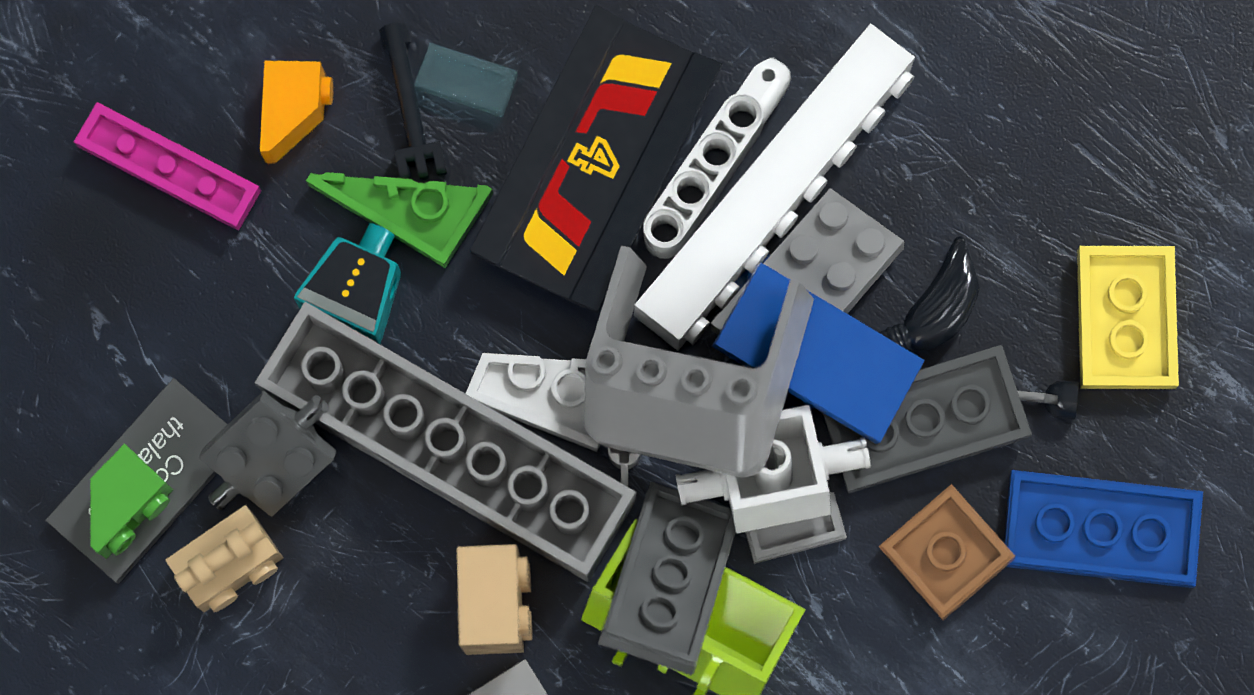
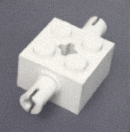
(790, 492)

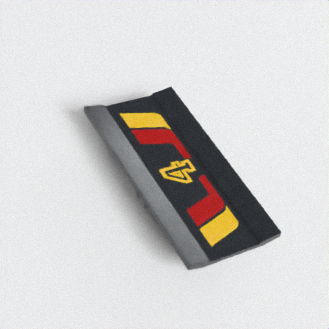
(595, 159)

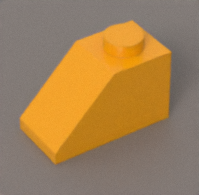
(291, 104)

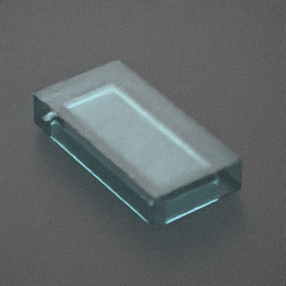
(466, 80)

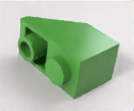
(121, 499)

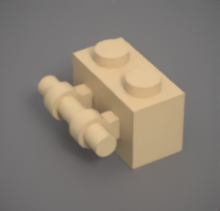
(225, 561)

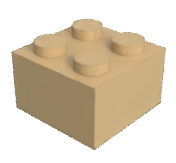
(491, 599)

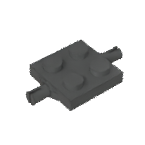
(268, 453)

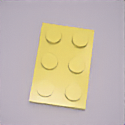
(1127, 317)

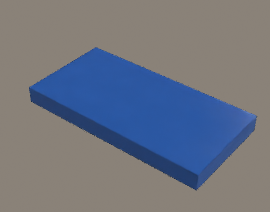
(841, 361)
(1103, 528)

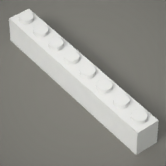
(774, 187)

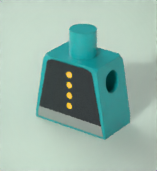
(355, 283)

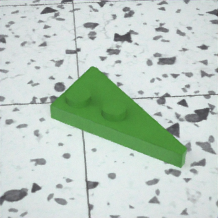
(421, 215)

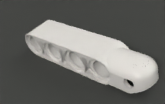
(754, 97)

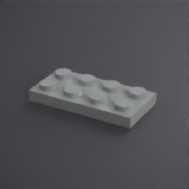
(832, 253)

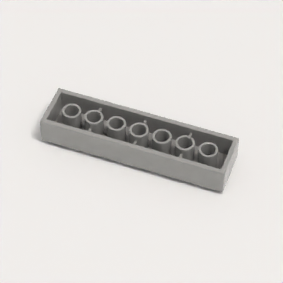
(448, 442)

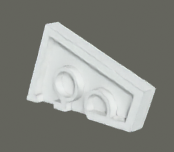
(535, 392)

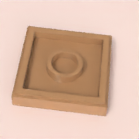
(947, 552)

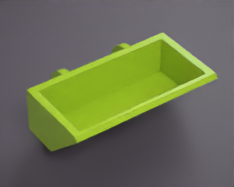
(742, 636)

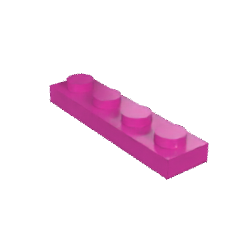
(167, 166)

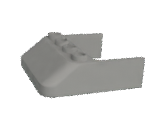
(681, 403)

